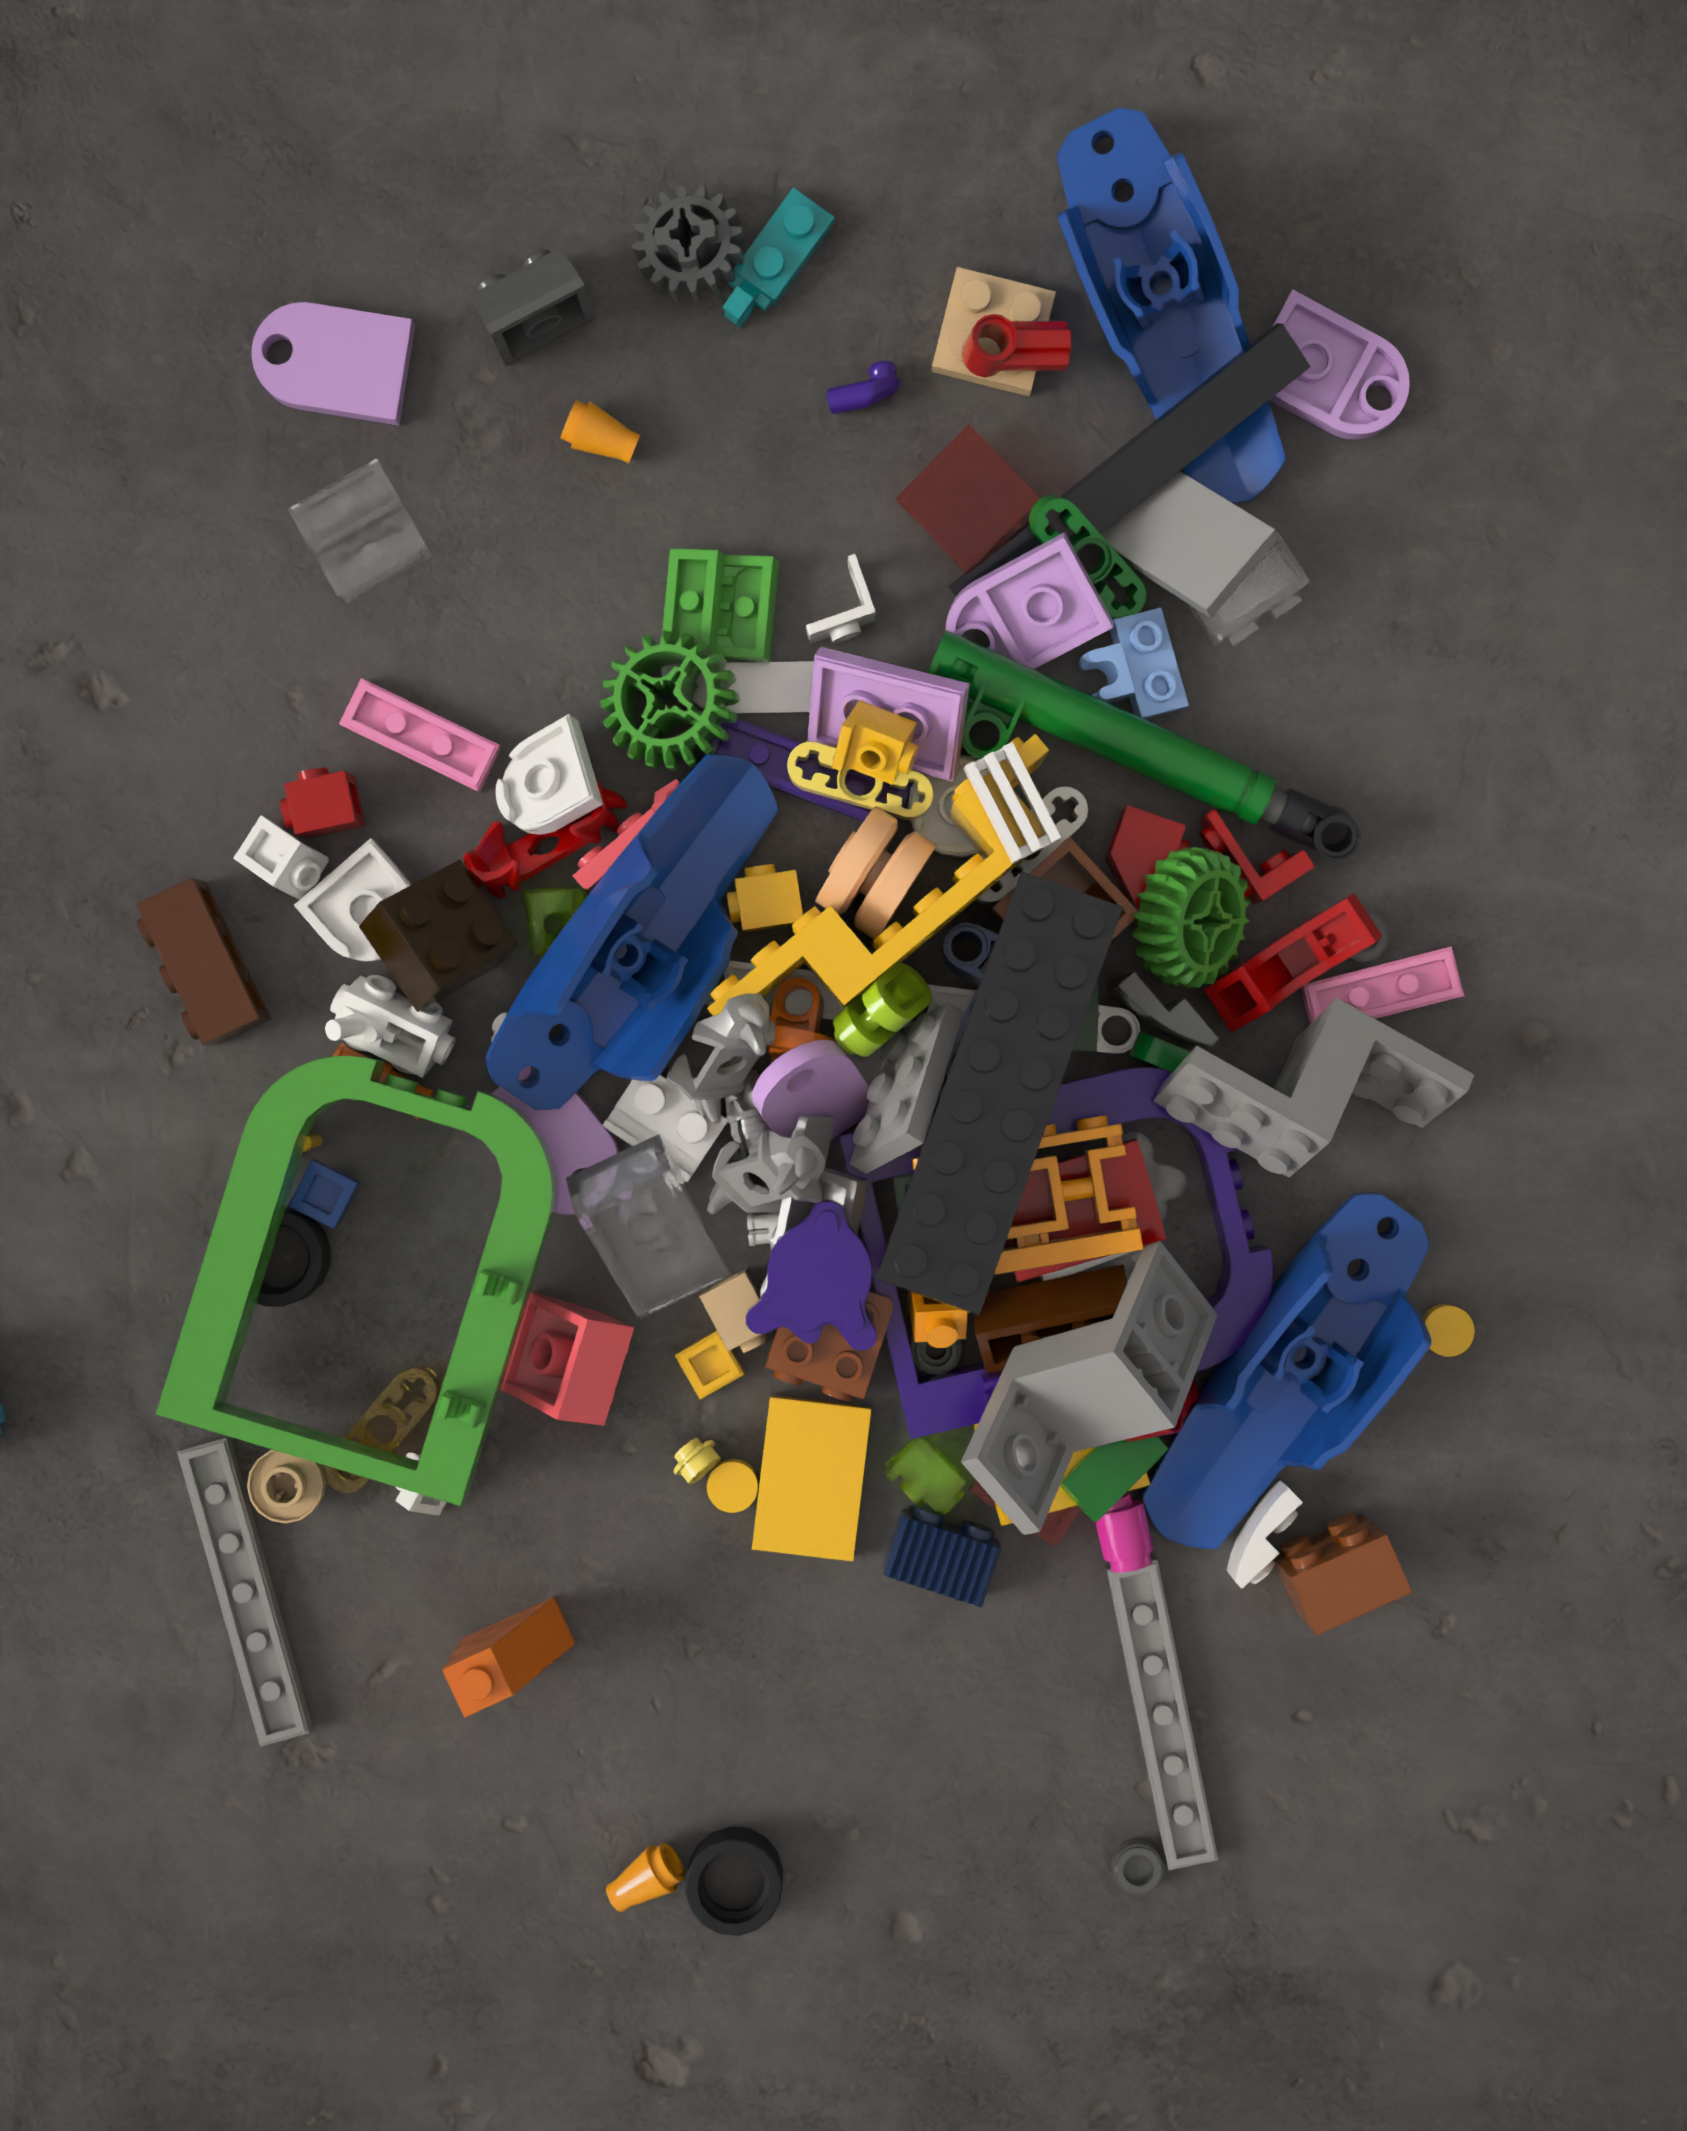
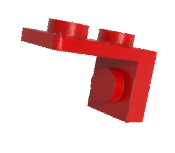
(1277, 870)

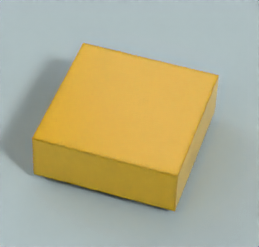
(709, 1364)

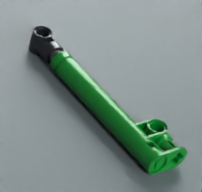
(1010, 691)

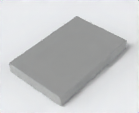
(1191, 542)

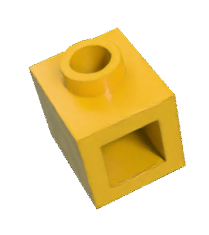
(765, 899)

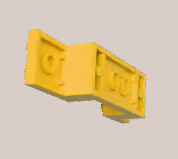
(835, 951)

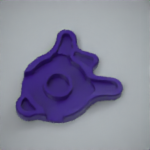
(818, 1279)

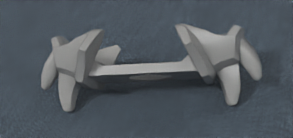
(738, 1036)
(783, 1163)

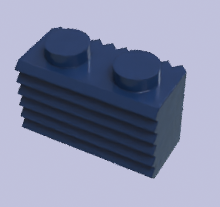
(942, 1555)

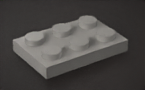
(906, 1088)

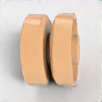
(870, 870)

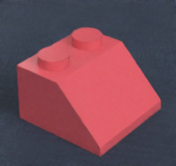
(567, 1360)

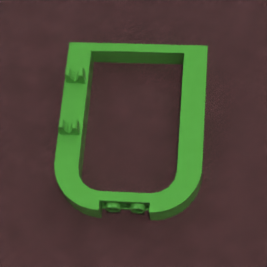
(245, 1240)

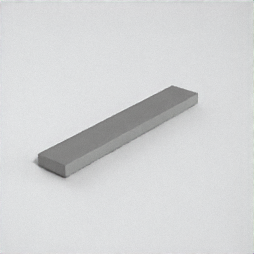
(245, 1591)
(1162, 1716)

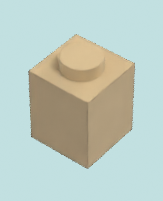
(727, 1307)

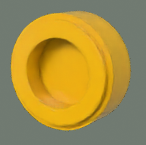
(1449, 1329)
(732, 1485)

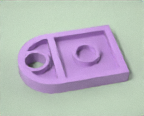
(339, 362)
(1343, 366)
(1033, 605)
(811, 1081)
(572, 1135)

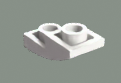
(1252, 1552)

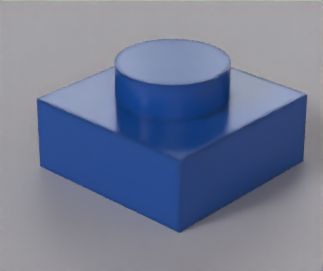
(324, 1193)

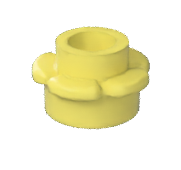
(696, 1460)

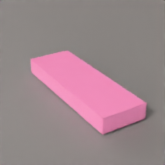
(420, 735)
(1389, 986)

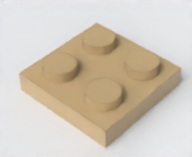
(979, 295)

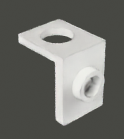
(848, 623)

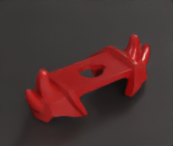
(511, 864)

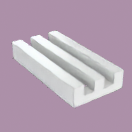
(991, 762)

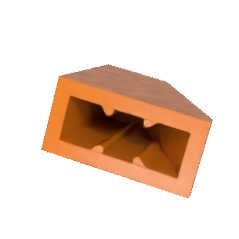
(506, 1656)

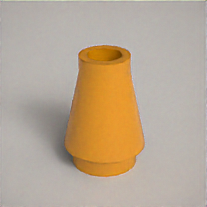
(598, 433)
(647, 1877)

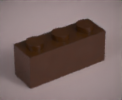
(201, 962)
(1044, 1310)

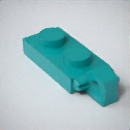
(777, 256)

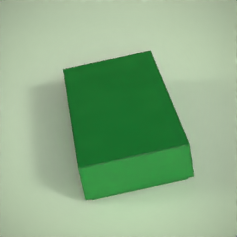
(1109, 1473)

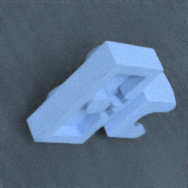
(1139, 666)

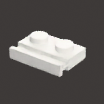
(663, 1109)

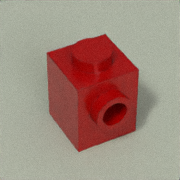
(322, 803)

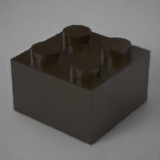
(438, 935)

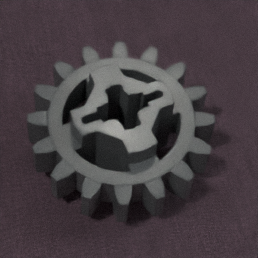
(711, 246)

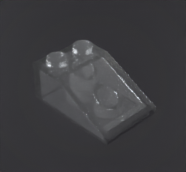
(646, 1226)

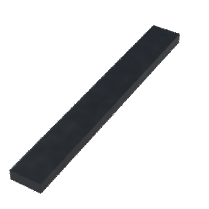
(1166, 444)

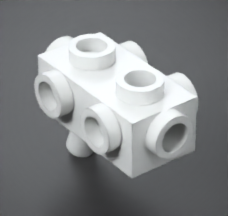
(387, 1025)

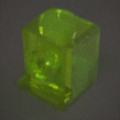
(542, 903)
(927, 1475)

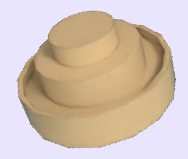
(285, 1486)

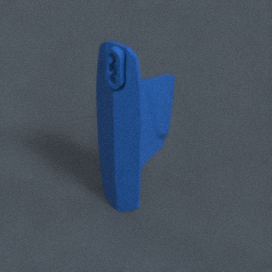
(1162, 285)
(640, 946)
(1304, 1376)

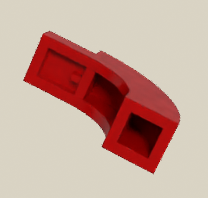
(1292, 962)

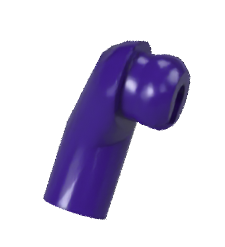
(865, 393)

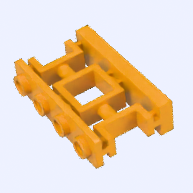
(1032, 1239)

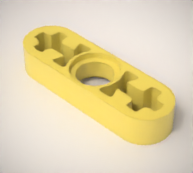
(868, 801)

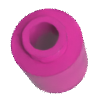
(1125, 1535)

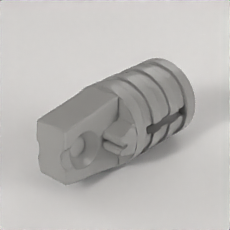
(745, 1118)

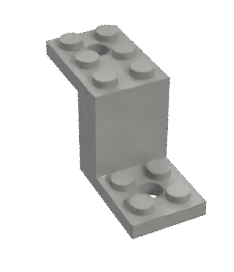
(1327, 1063)
(1090, 1388)

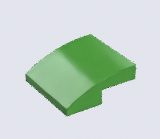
(723, 601)

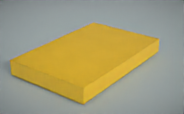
(811, 1478)

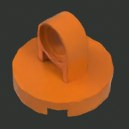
(793, 1029)

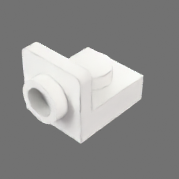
(281, 858)

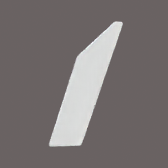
(764, 686)

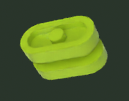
(881, 1010)

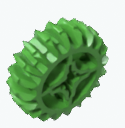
(679, 683)
(1191, 917)

